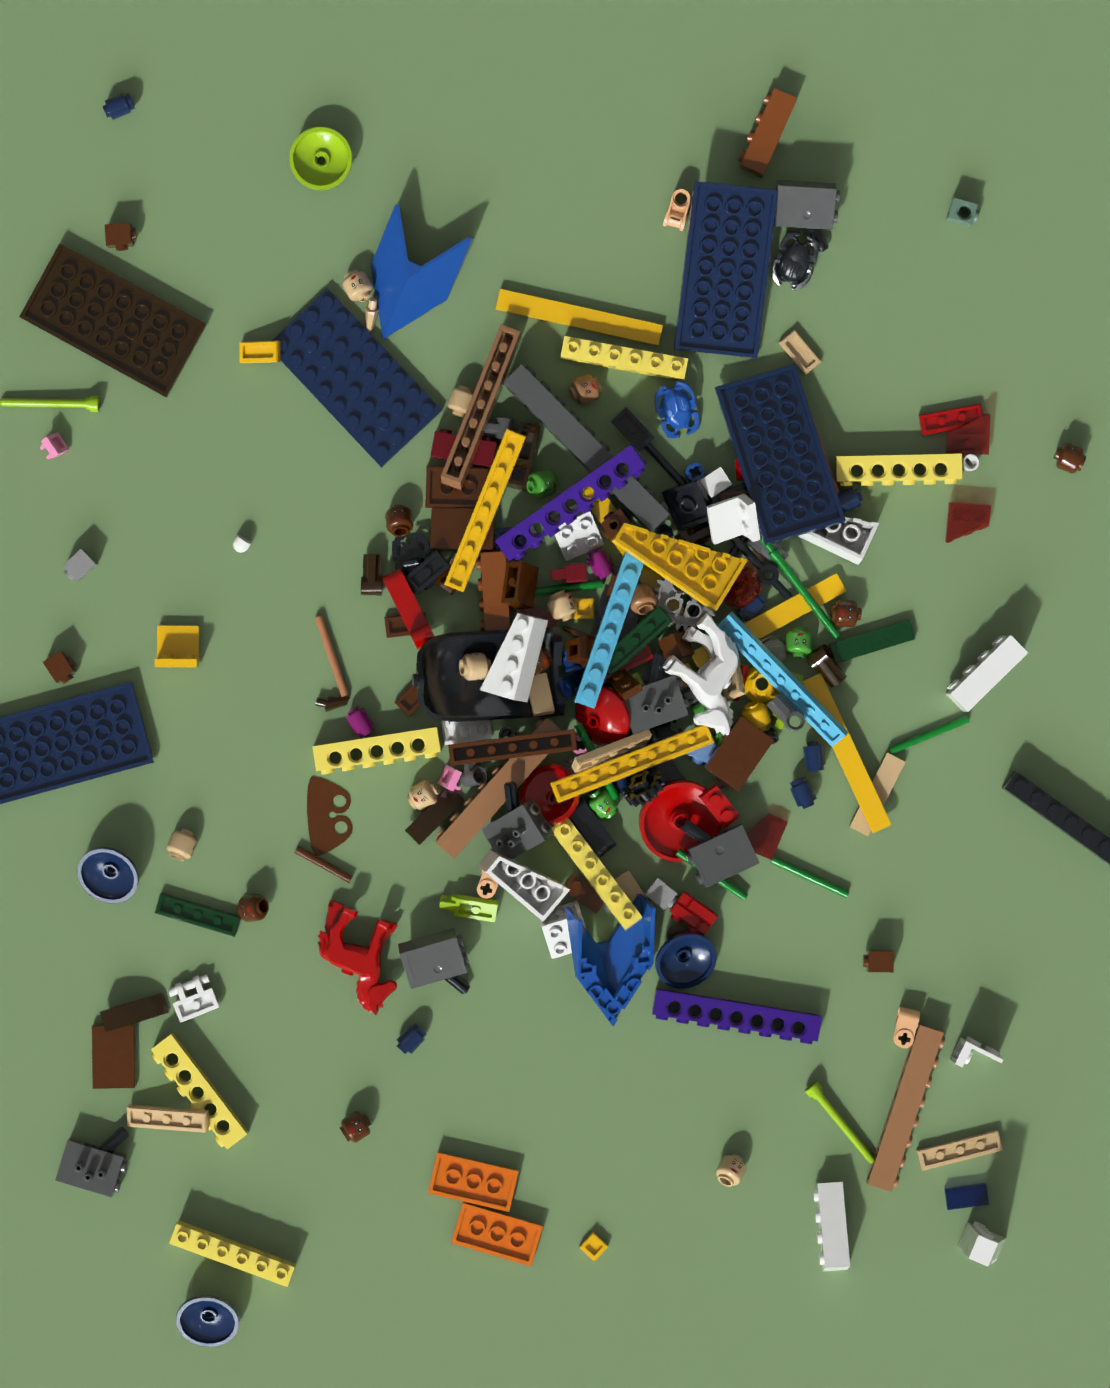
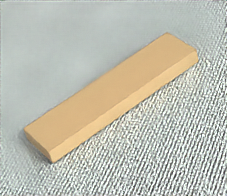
(611, 751)
(883, 784)
(168, 1118)
(959, 1150)

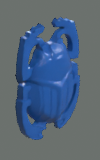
(676, 409)

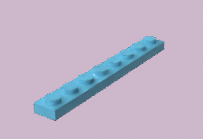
(609, 631)
(782, 679)

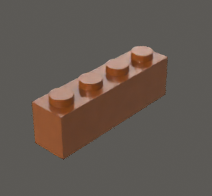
(768, 132)
(492, 582)

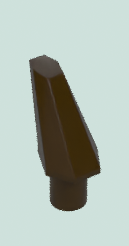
(332, 702)

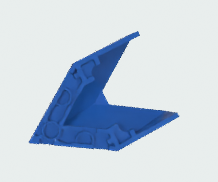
(406, 289)
(613, 967)

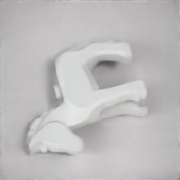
(712, 676)

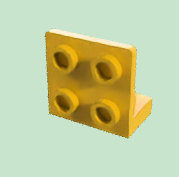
(177, 646)

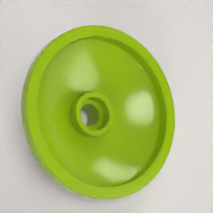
(313, 145)

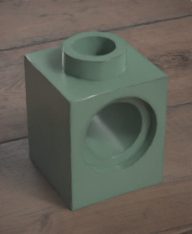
(953, 213)

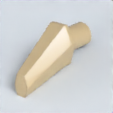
(371, 313)

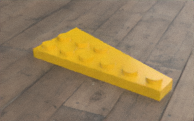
(689, 566)

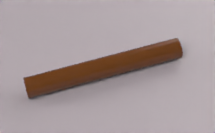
(323, 864)

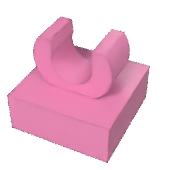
(54, 445)
(450, 778)

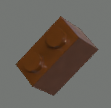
(520, 584)

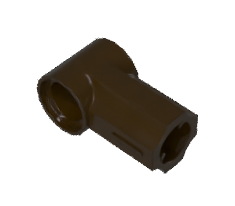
(696, 535)
(371, 580)
(823, 661)

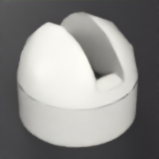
(972, 460)
(241, 544)

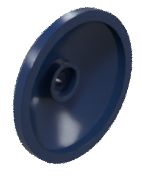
(104, 882)
(691, 966)
(207, 1320)

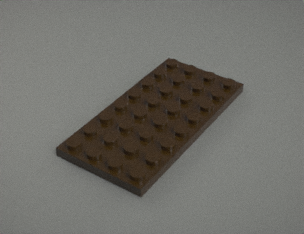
(113, 320)

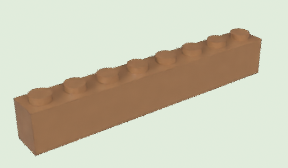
(480, 407)
(490, 799)
(904, 1108)

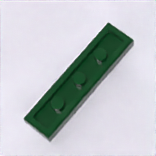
(638, 638)
(872, 641)
(197, 914)

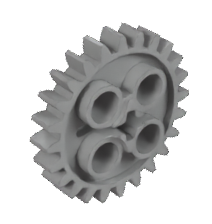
(666, 593)

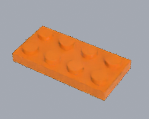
(473, 1181)
(497, 1234)

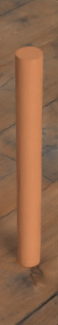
(331, 656)

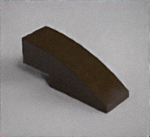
(524, 462)
(434, 815)
(134, 1012)

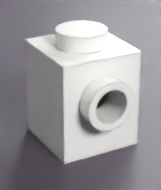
(715, 482)

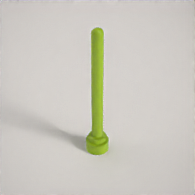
(90, 403)
(815, 1091)

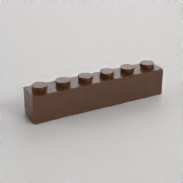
(512, 747)

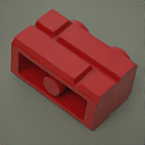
(692, 913)

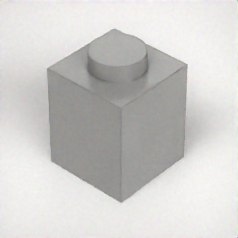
(79, 565)
(661, 894)

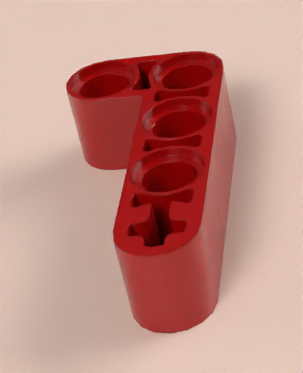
(408, 607)

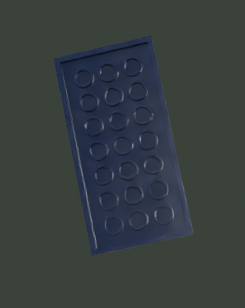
(725, 269)
(355, 378)
(780, 454)
(71, 742)

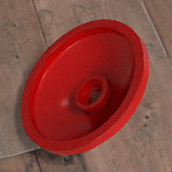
(610, 715)
(538, 787)

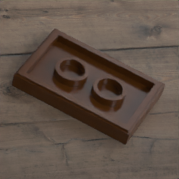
(444, 496)
(449, 528)
(739, 753)
(113, 1057)

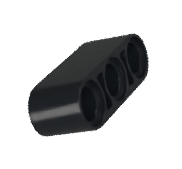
(592, 828)

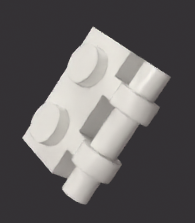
(196, 1004)

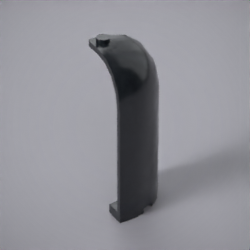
(453, 698)

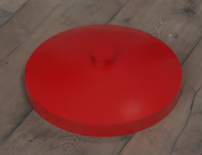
(663, 817)

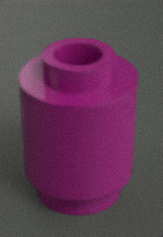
(600, 563)
(360, 722)

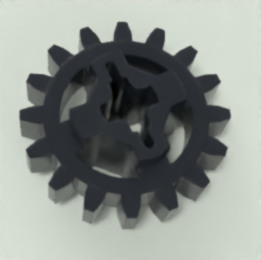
(644, 786)

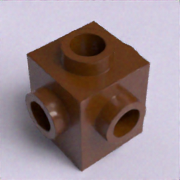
(613, 522)

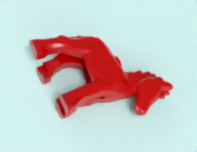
(357, 958)

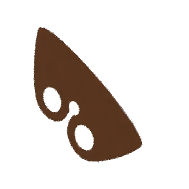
(319, 805)

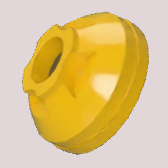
(755, 694)

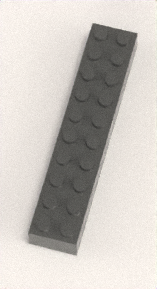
(582, 445)

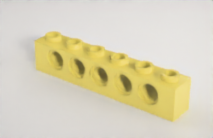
(624, 358)
(951, 462)
(325, 765)
(596, 874)
(198, 1079)
(232, 1253)

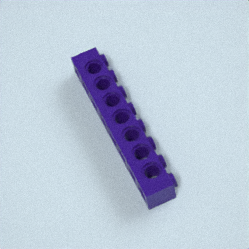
(508, 542)
(664, 997)

